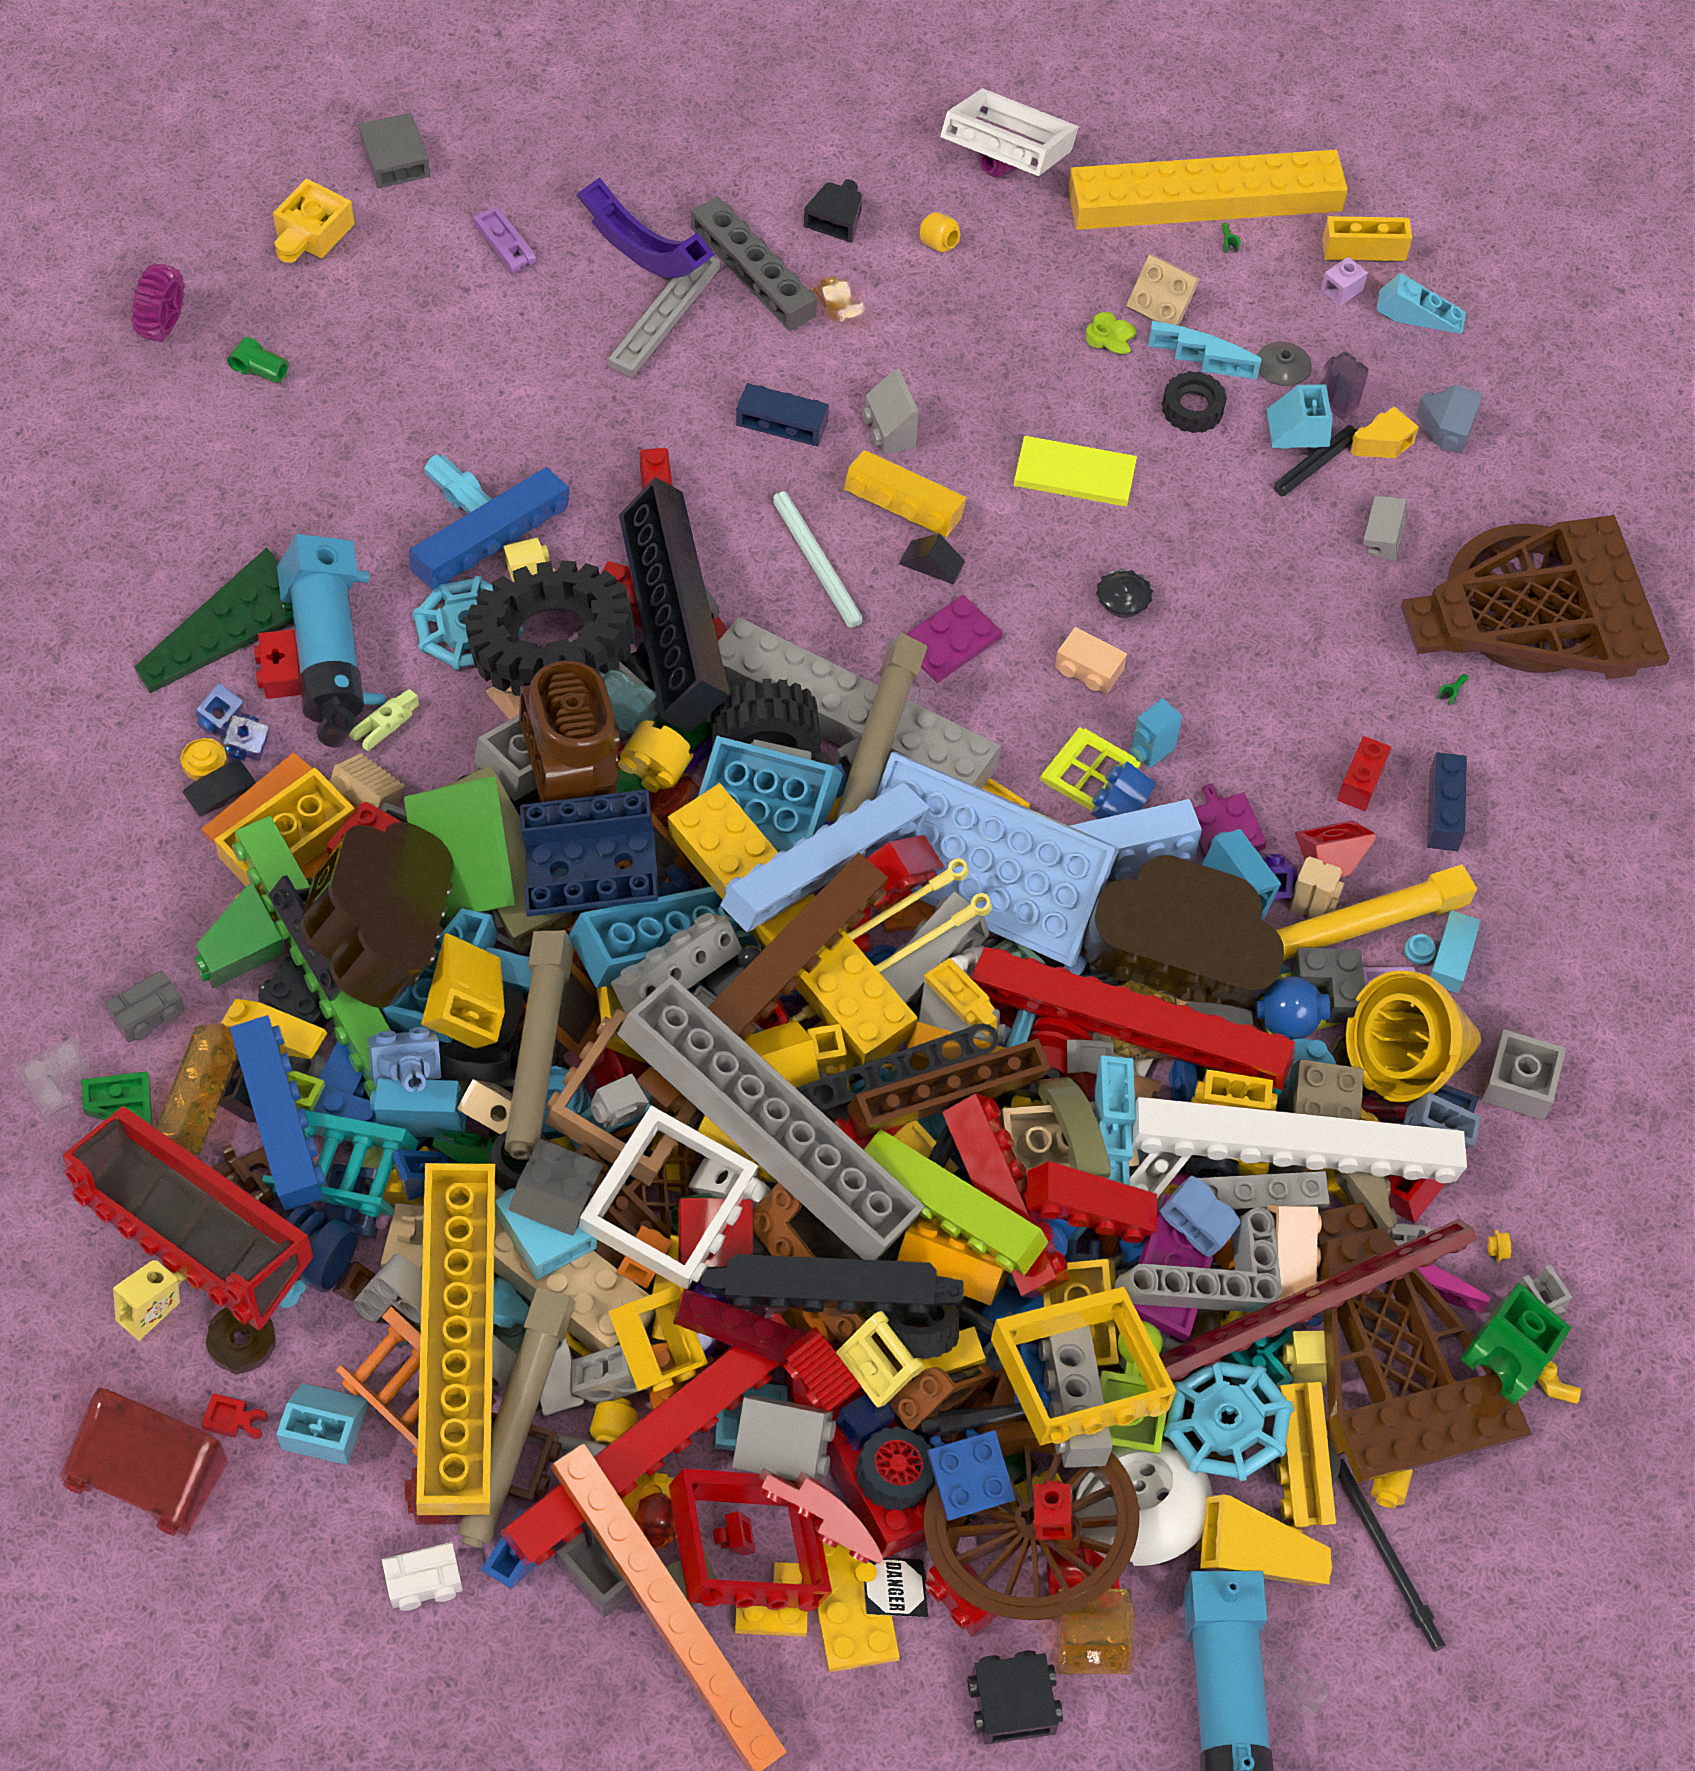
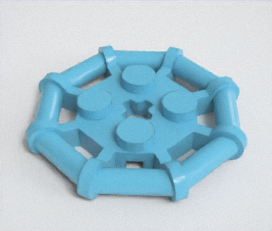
(449, 620)
(1227, 1438)

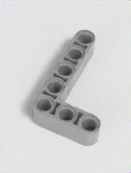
(1243, 1281)
(401, 1286)

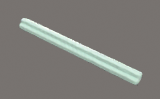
(817, 559)

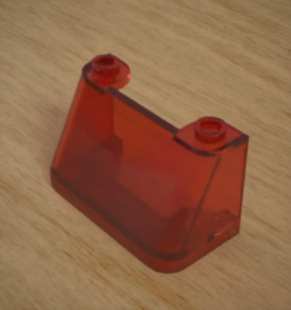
(144, 1460)

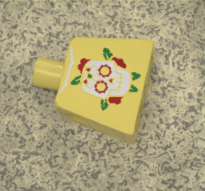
(146, 1298)

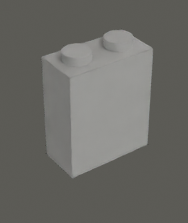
(783, 1438)

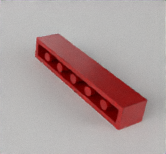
(1000, 1175)

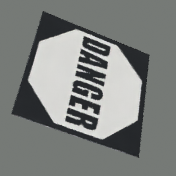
(897, 1589)

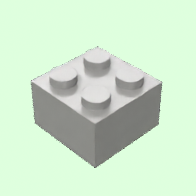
(1523, 1074)

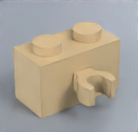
(405, 1234)

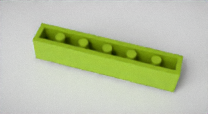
(960, 1206)

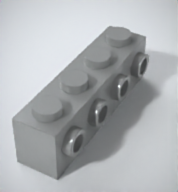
(687, 958)

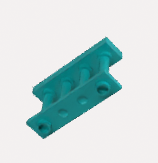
(363, 1136)

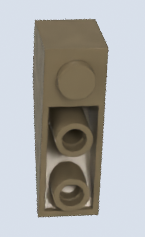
(1373, 1193)

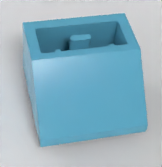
(1301, 418)
(322, 1423)

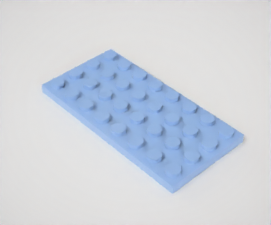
(1029, 865)

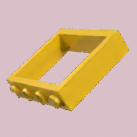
(1070, 1316)

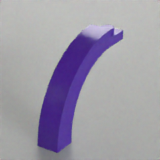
(637, 242)

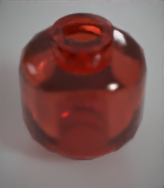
(656, 1519)

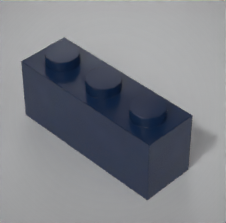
(782, 414)
(1447, 801)

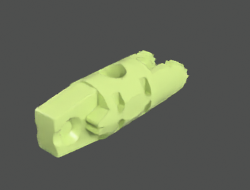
(385, 719)

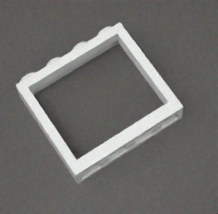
(1002, 144)
(682, 1275)

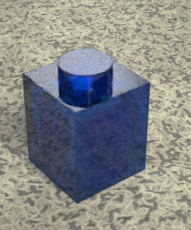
(862, 1419)

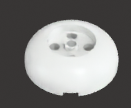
(1165, 1526)

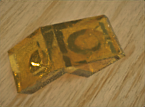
(837, 299)

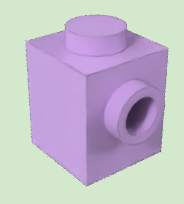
(1344, 281)

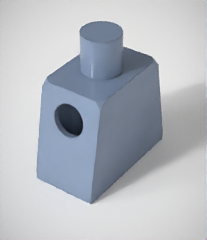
(1439, 1113)

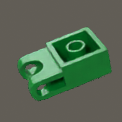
(1517, 1341)

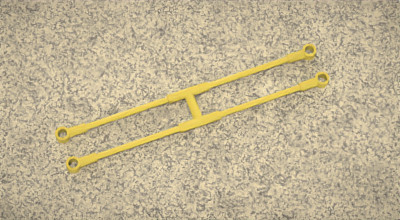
(957, 919)

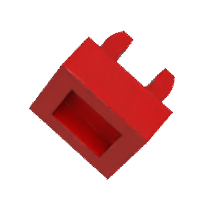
(737, 1534)

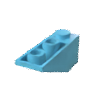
(1414, 304)

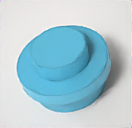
(1420, 949)

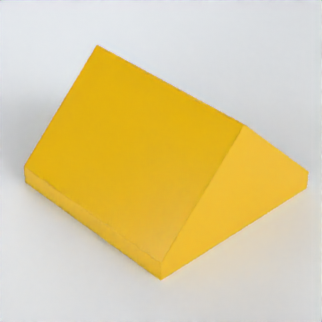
(788, 1051)

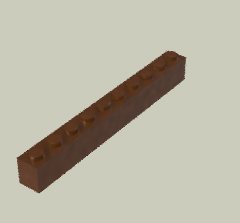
(783, 961)

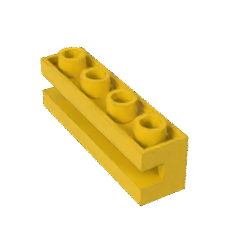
(1306, 1463)

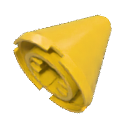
(1408, 1036)

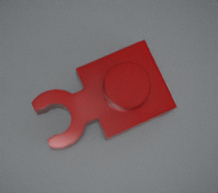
(229, 1415)

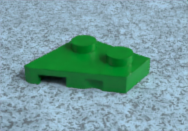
(108, 1094)

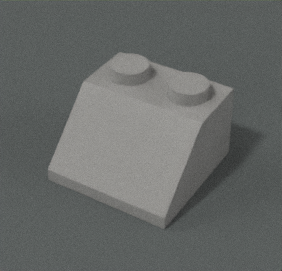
(891, 414)

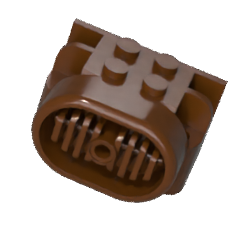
(569, 732)

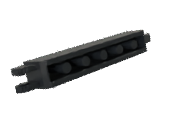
(833, 1284)

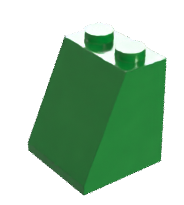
(238, 940)

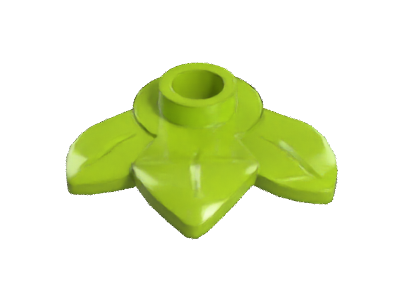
(1110, 333)

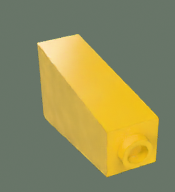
(1249, 1540)

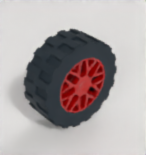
(895, 1468)

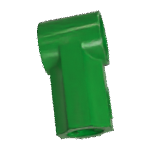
(250, 357)

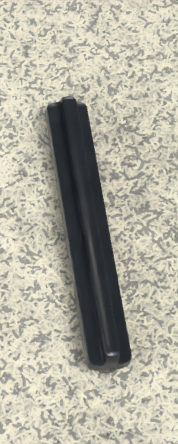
(1314, 461)

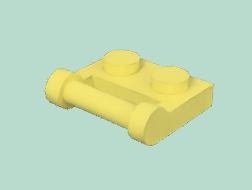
(871, 1365)

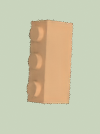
(1296, 1245)

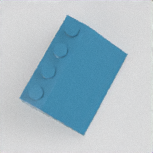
(776, 790)

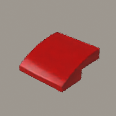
(694, 1220)

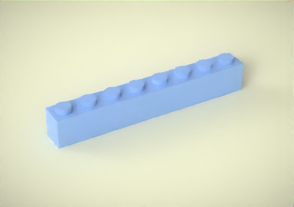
(820, 858)

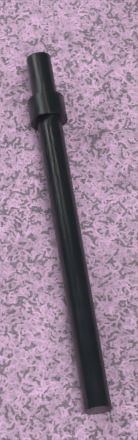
(1420, 1613)

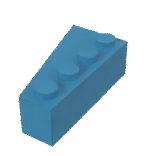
(409, 1009)

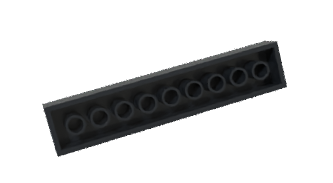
(673, 606)

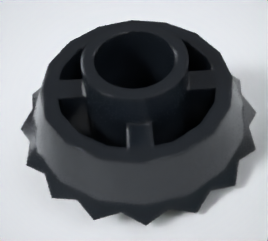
(1124, 593)

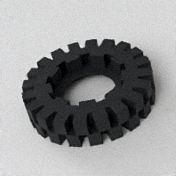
(500, 613)

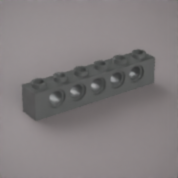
(754, 263)

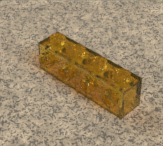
(198, 1087)

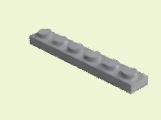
(661, 319)

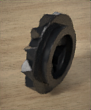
(1201, 1166)

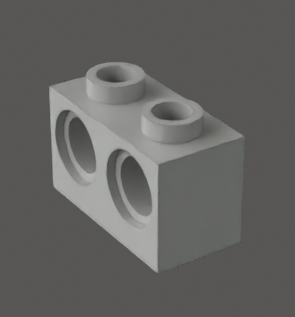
(602, 1376)

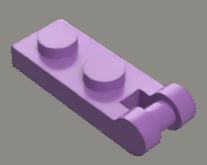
(504, 239)

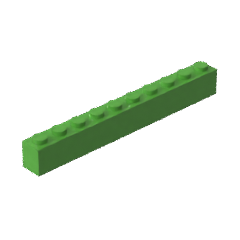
(267, 861)

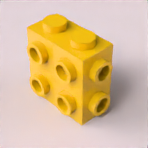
(1235, 1091)

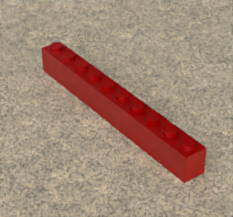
(1134, 1017)
(643, 1447)

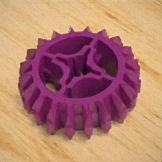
(157, 301)

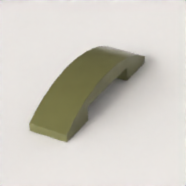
(1077, 1123)

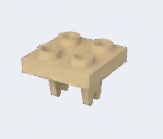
(1163, 291)

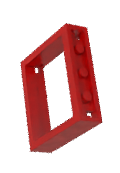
(743, 1488)

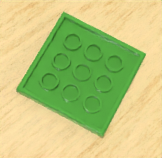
(472, 829)

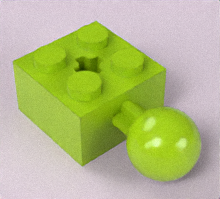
(1121, 1386)

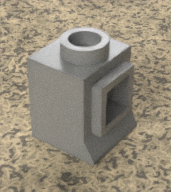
(618, 1102)
(1551, 1287)

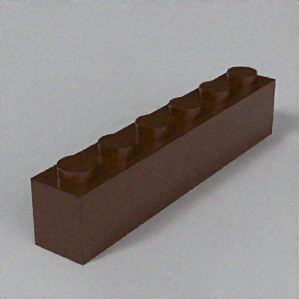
(946, 1087)

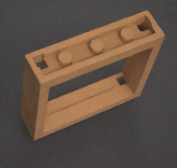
(596, 1138)

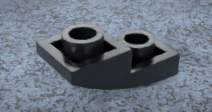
(218, 787)

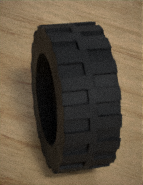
(1198, 384)
(930, 1340)

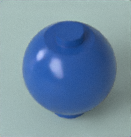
(1293, 1007)

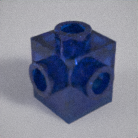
(254, 733)

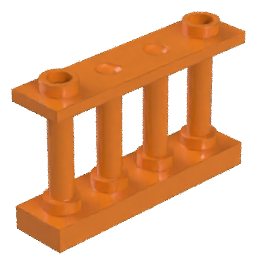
(354, 1381)

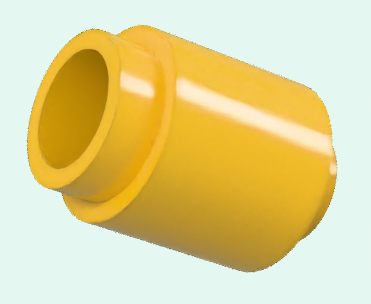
(1392, 1489)

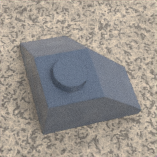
(1449, 416)

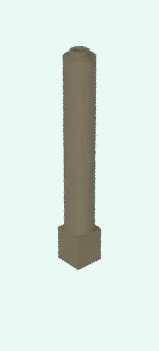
(898, 671)
(550, 967)
(545, 1328)

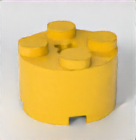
(655, 756)

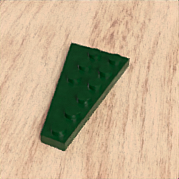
(221, 625)

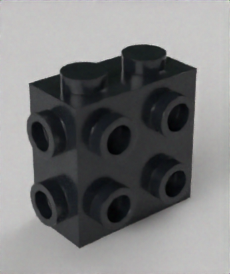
(291, 995)
(1014, 1697)

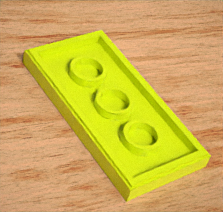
(1075, 471)

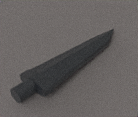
(965, 1419)

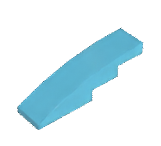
(1214, 353)
(1116, 1112)

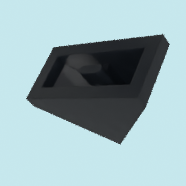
(934, 558)

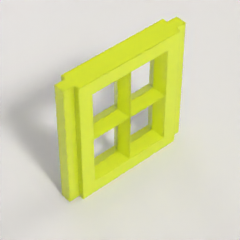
(1068, 756)

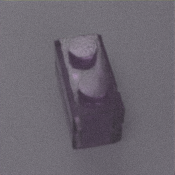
(1344, 383)

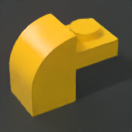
(829, 1049)

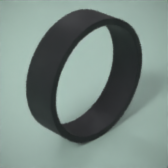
(456, 1065)

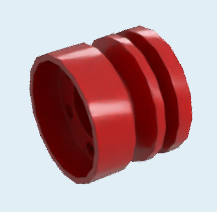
(1053, 1039)

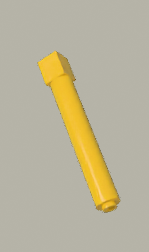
(1439, 894)

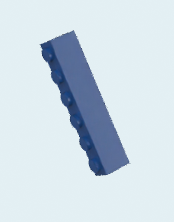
(488, 528)
(277, 1113)

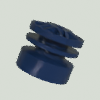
(331, 1245)

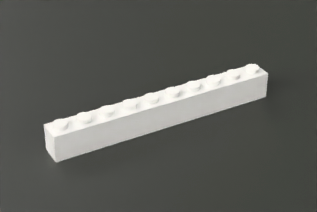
(1298, 1140)

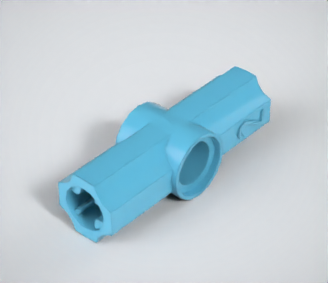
(457, 486)

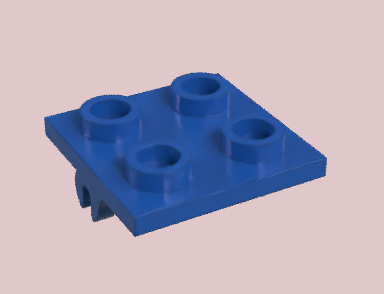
(970, 1473)

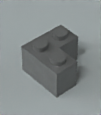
(1333, 973)

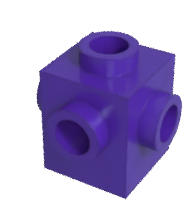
(1285, 874)

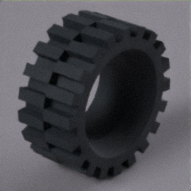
(769, 714)

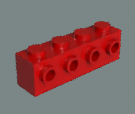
(1091, 1202)

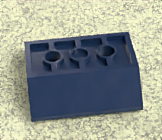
(589, 841)

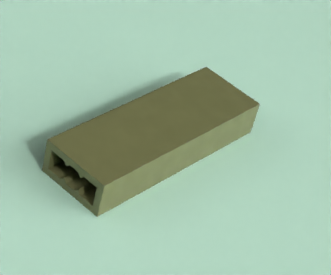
(514, 918)

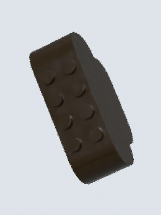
(379, 909)
(1185, 934)

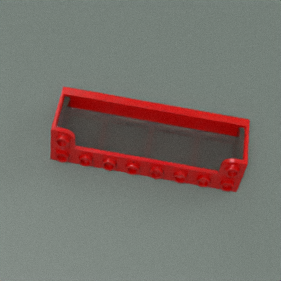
(188, 1216)

